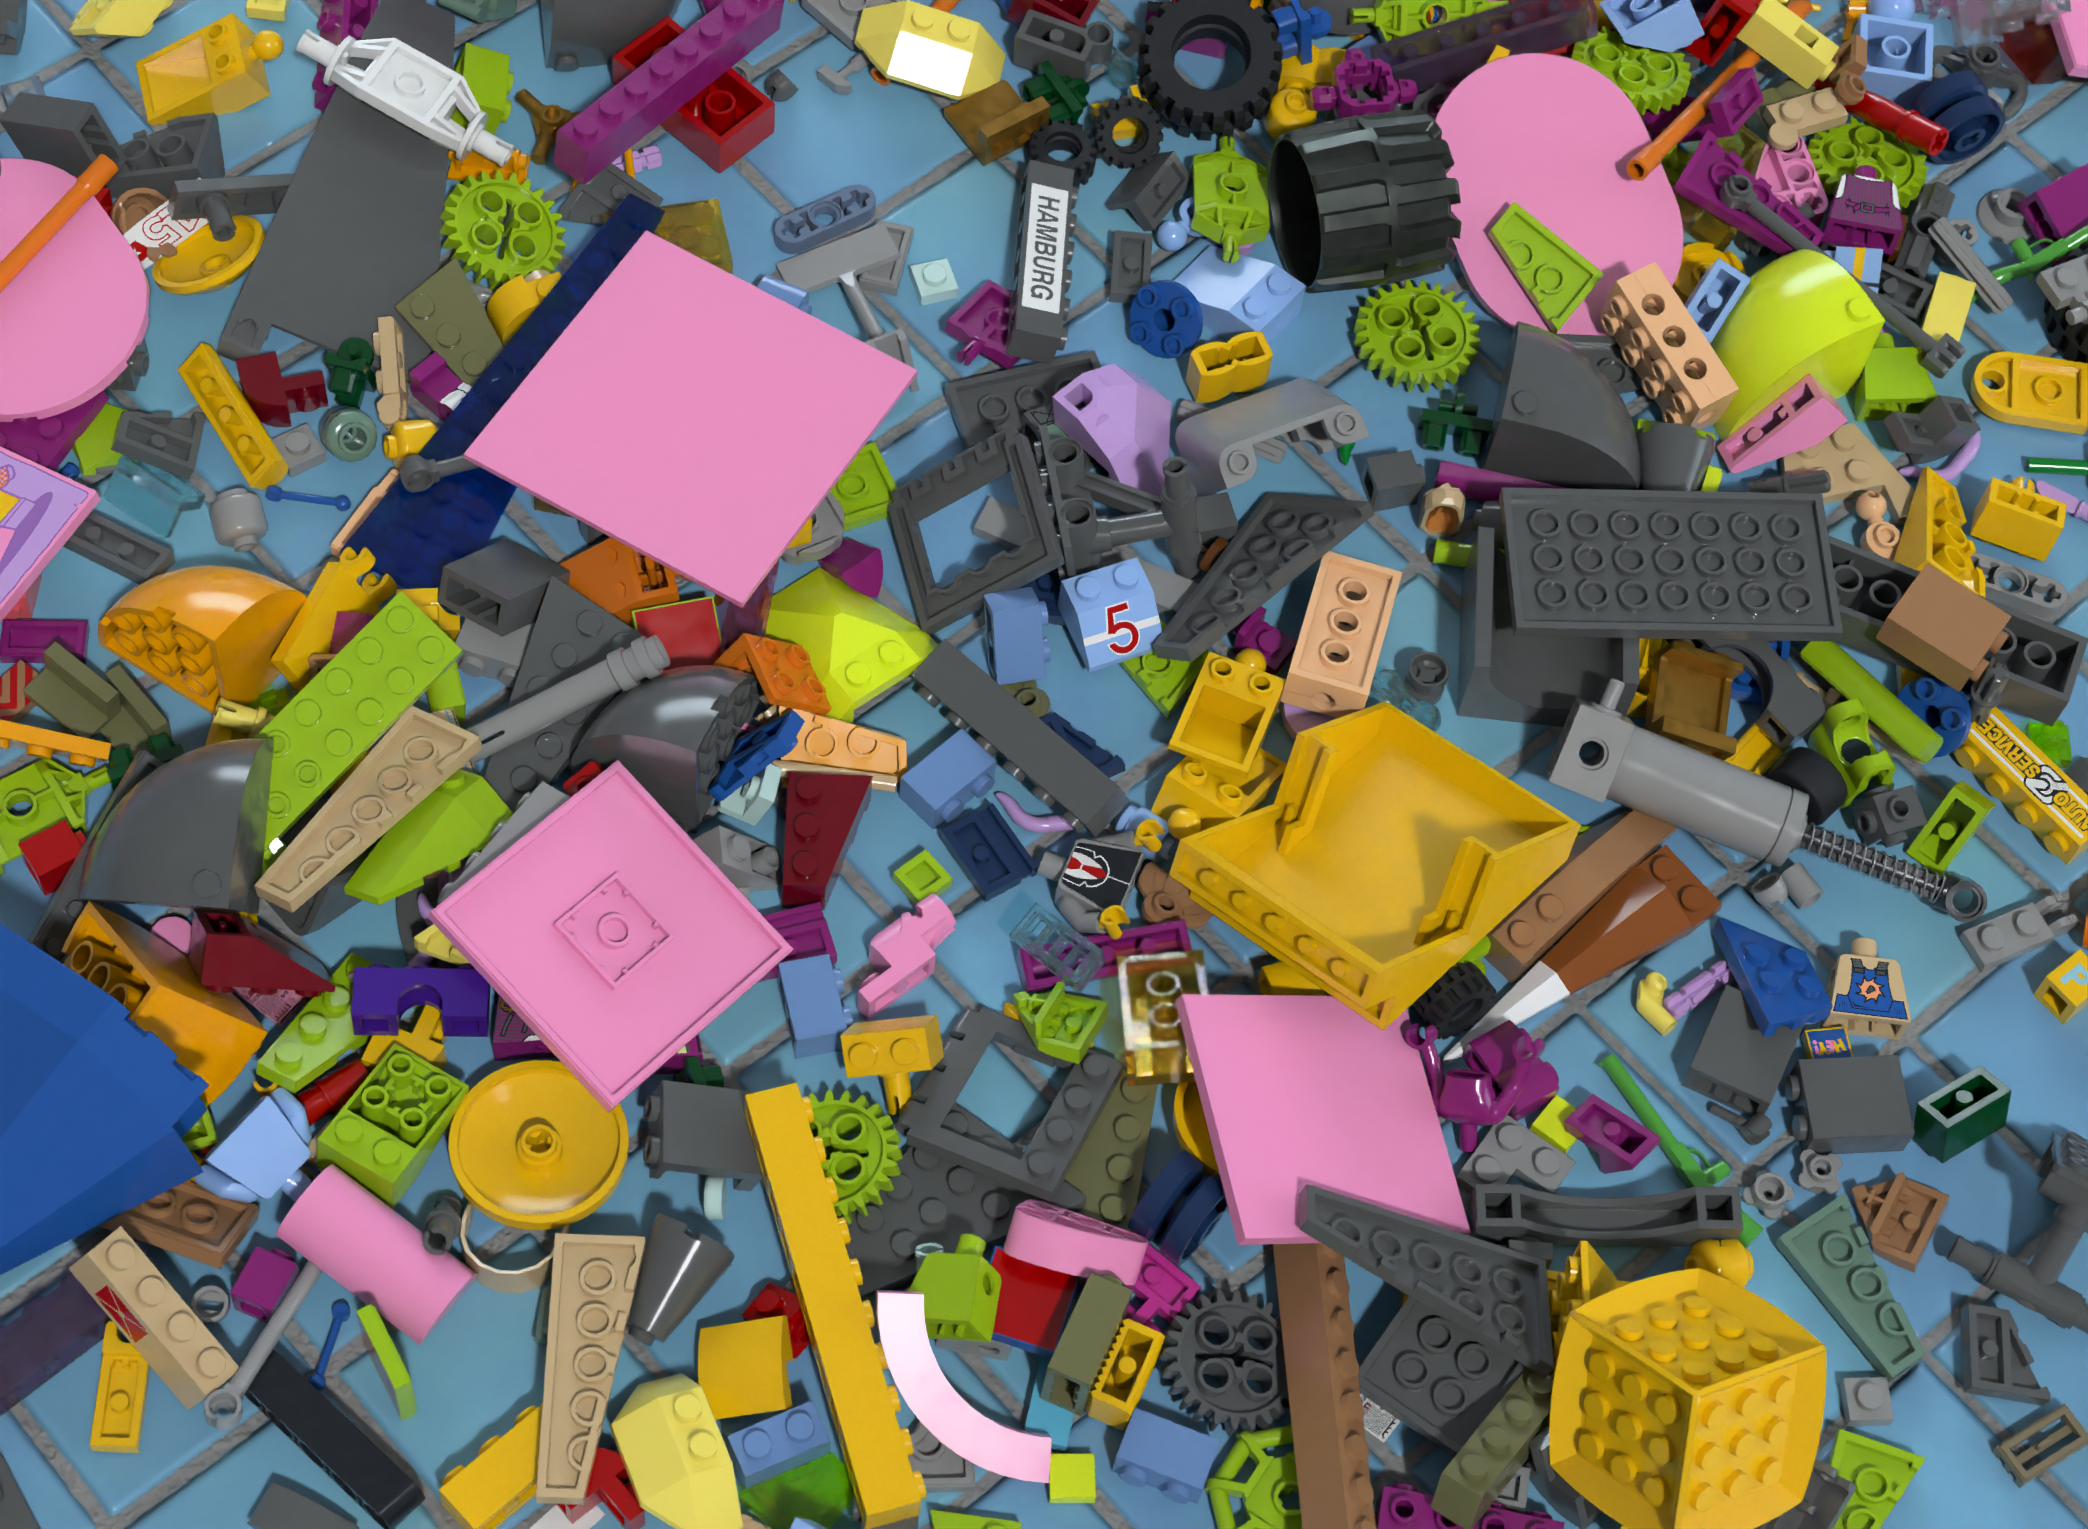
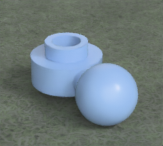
(1173, 234)

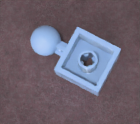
(1896, 50)

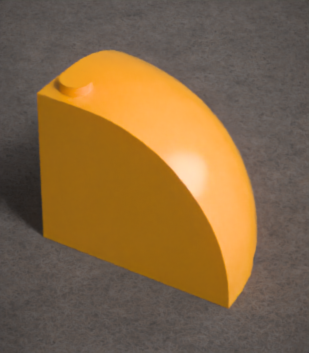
(204, 631)
(158, 986)

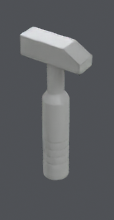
(838, 81)

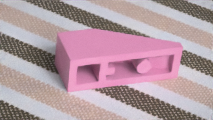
(1787, 425)

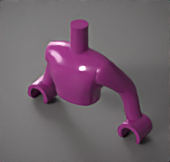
(1468, 1094)

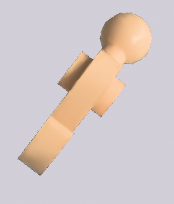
(1880, 536)

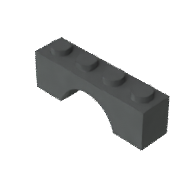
(1788, 704)

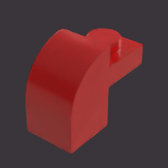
(608, 1487)

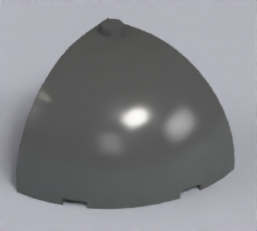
(595, 30)
(1560, 418)
(674, 734)
(188, 833)

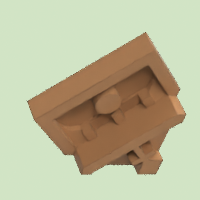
(1899, 1218)

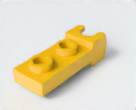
(120, 1396)

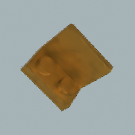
(997, 121)

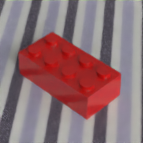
(721, 119)

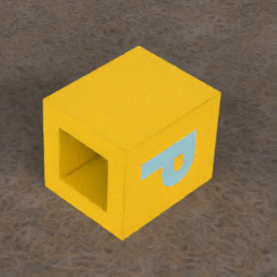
(2066, 988)

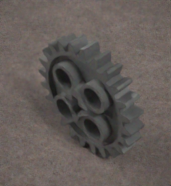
(1232, 1324)

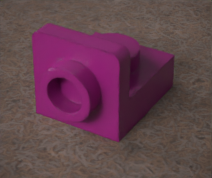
(1259, 635)

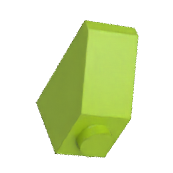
(1950, 827)

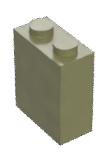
(1086, 1343)

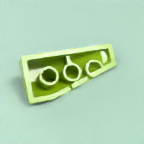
(430, 838)

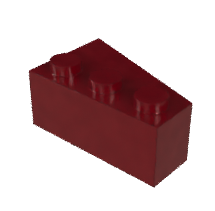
(818, 832)

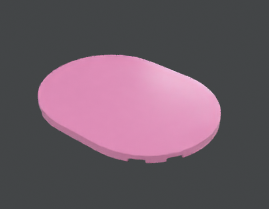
(1560, 149)
(73, 307)

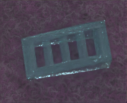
(1063, 969)

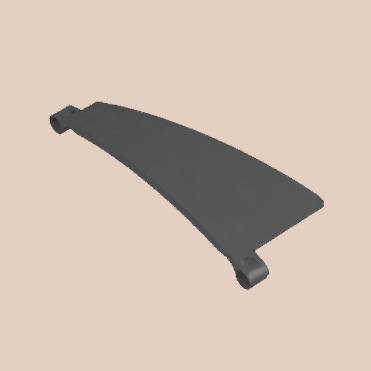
(355, 218)

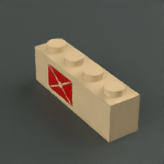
(154, 1318)

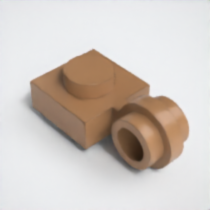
(1850, 64)

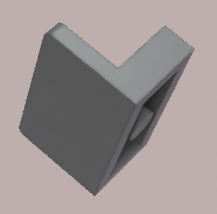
(1152, 189)

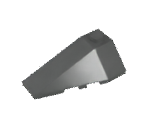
(180, 152)

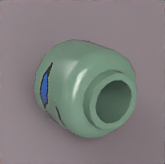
(356, 442)

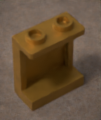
(1692, 697)

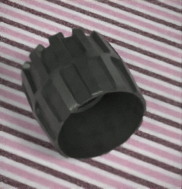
(1364, 200)

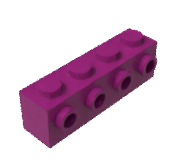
(335, 23)
(1405, 1508)

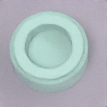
(715, 1198)

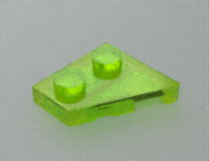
(811, 1492)

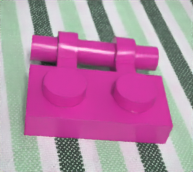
(1161, 1288)

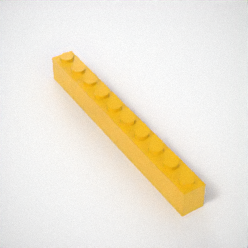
(832, 1306)

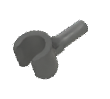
(1751, 1130)

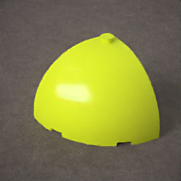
(1792, 322)

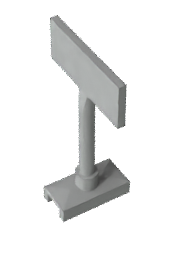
(840, 264)

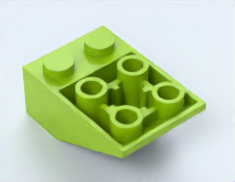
(391, 1124)

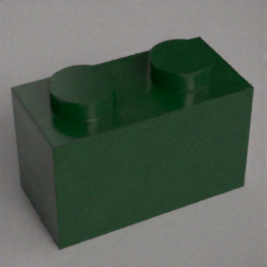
(1961, 1114)

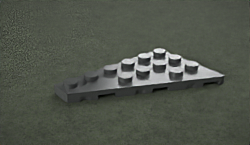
(937, 1205)

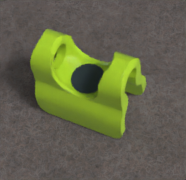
(1851, 748)

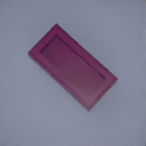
(31, 638)

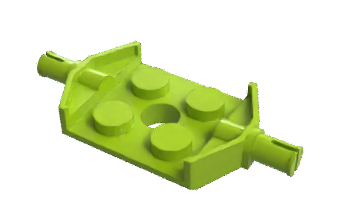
(1405, 17)
(1225, 214)
(55, 797)

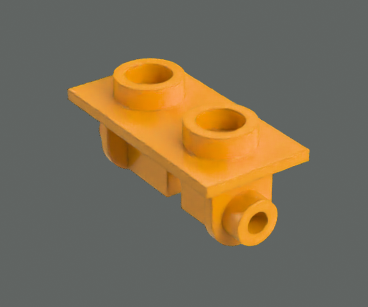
(476, 163)

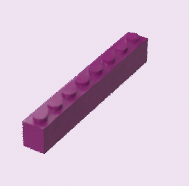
(663, 85)

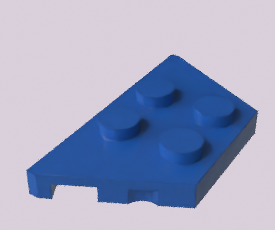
(1773, 978)

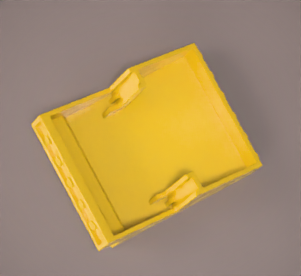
(1376, 859)

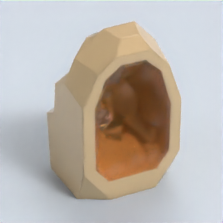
(1442, 511)

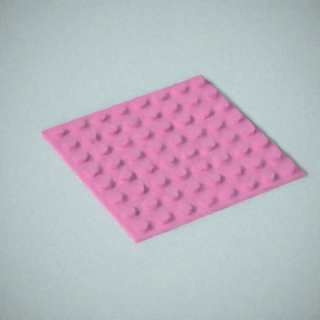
(692, 417)

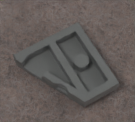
(603, 196)
(160, 440)
(1996, 1358)

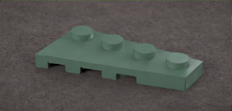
(1841, 1271)

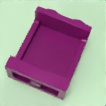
(1727, 109)

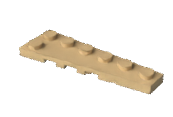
(384, 787)
(586, 1330)

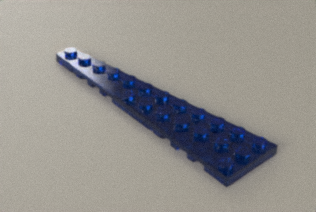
(457, 516)

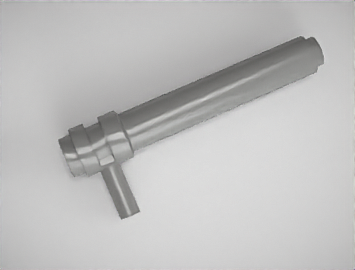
(618, 672)

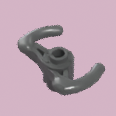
(1985, 61)

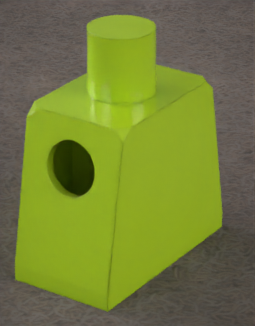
(1892, 382)
(959, 1292)

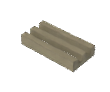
(2014, 1464)

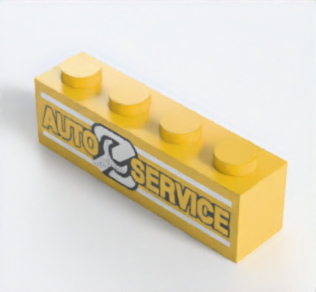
(2028, 784)

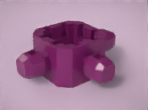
(1356, 73)

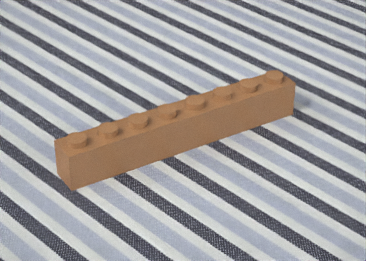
(1323, 1388)

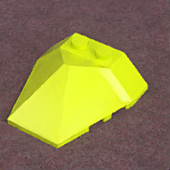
(850, 639)

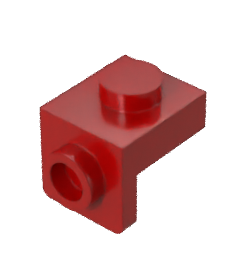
(775, 1302)

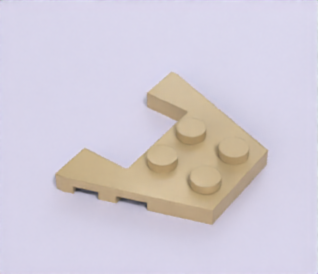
(1853, 469)

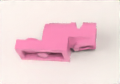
(904, 954)

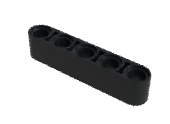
(333, 1443)

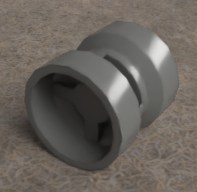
(1427, 677)

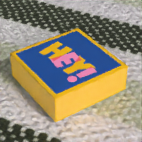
(1826, 1043)

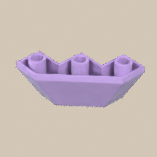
(1119, 424)

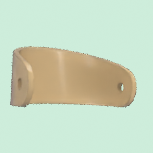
(502, 1280)

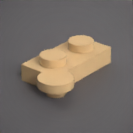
(1803, 117)

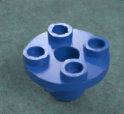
(1165, 319)
(1941, 709)

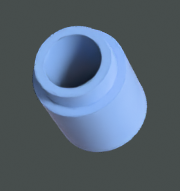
(1130, 821)

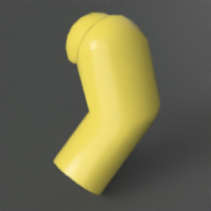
(1650, 1003)

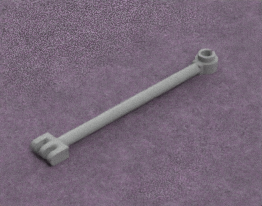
(232, 1394)

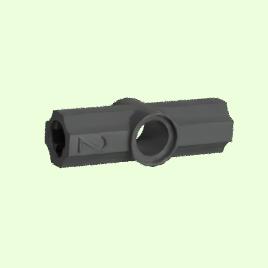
(1917, 243)

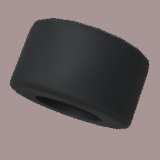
(1815, 776)

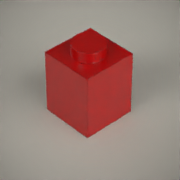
(51, 855)

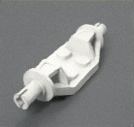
(409, 90)

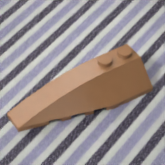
(1592, 869)

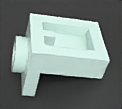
(754, 797)

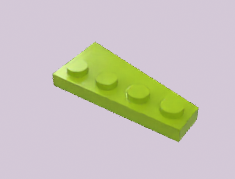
(316, 1034)

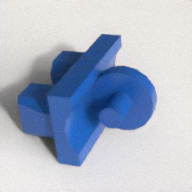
(1298, 29)

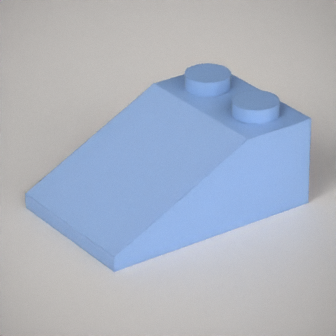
(1242, 294)

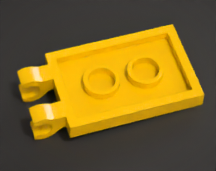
(332, 593)

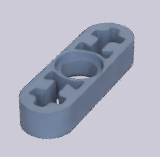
(816, 233)

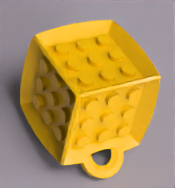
(1687, 1404)

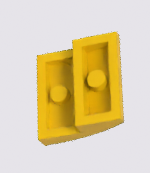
(745, 1367)

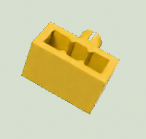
(2018, 518)
(893, 1051)

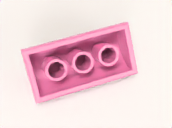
(374, 1253)

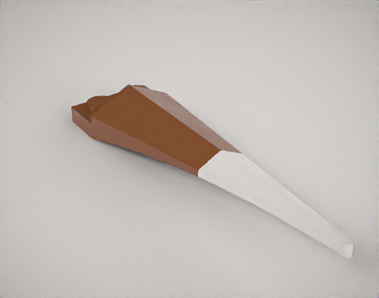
(1635, 918)

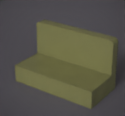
(73, 693)
(137, 717)

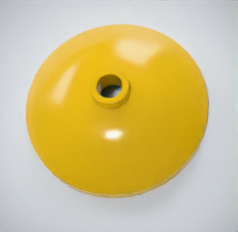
(209, 264)

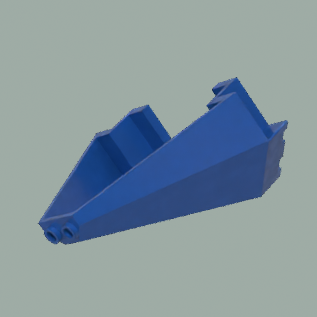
(84, 1106)

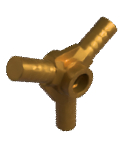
(546, 123)

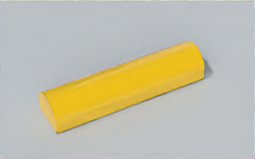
(233, 418)

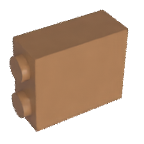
(1945, 628)

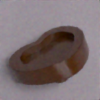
(1212, 554)

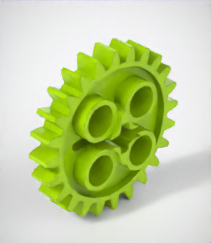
(1643, 74)
(1859, 144)
(469, 220)
(1419, 327)
(877, 1139)

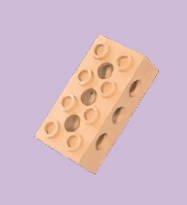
(1674, 341)
(1347, 593)

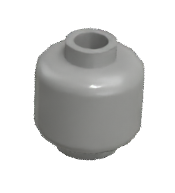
(238, 519)

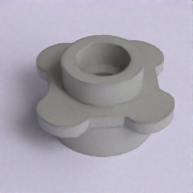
(1773, 1183)
(1817, 1183)

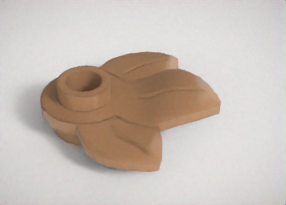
(1168, 899)

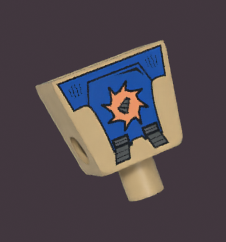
(1867, 993)

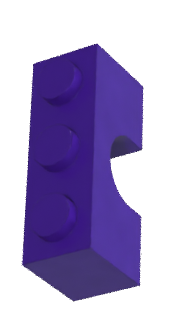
(386, 993)

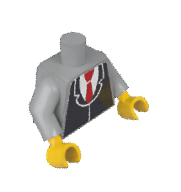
(1100, 877)

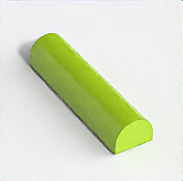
(1880, 703)

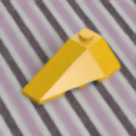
(1936, 535)

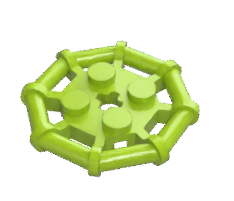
(1261, 1491)

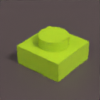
(922, 877)

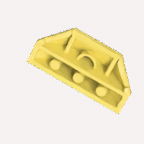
(117, 18)
(930, 48)
(677, 1455)

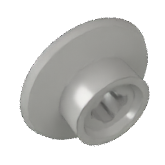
(2001, 216)

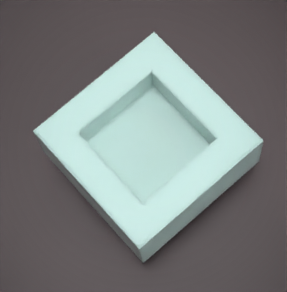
(934, 281)

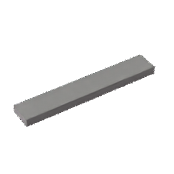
(1007, 528)

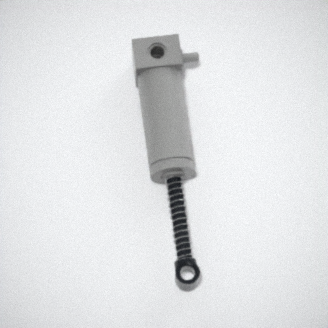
(1721, 800)

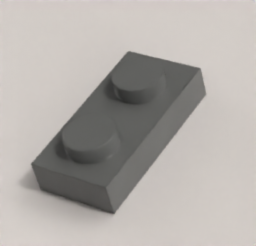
(1129, 265)

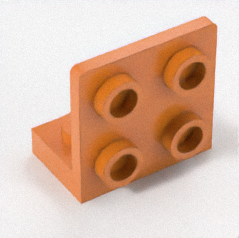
(781, 670)

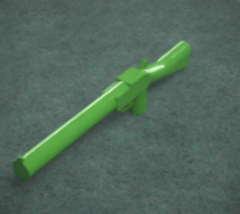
(2031, 263)
(1677, 1153)

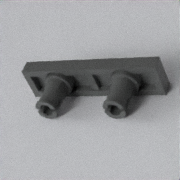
(226, 197)

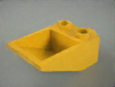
(208, 71)
(1229, 712)
(1204, 796)

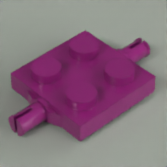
(983, 325)

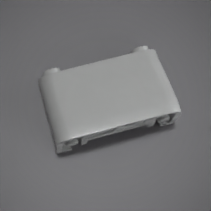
(1222, 439)

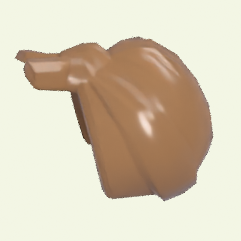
(134, 206)

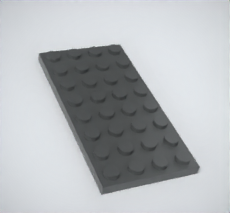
(1669, 564)

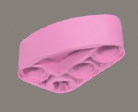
(1793, 178)
(1073, 1242)

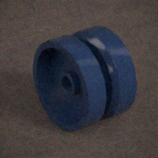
(1965, 109)
(1180, 1207)

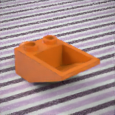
(616, 579)

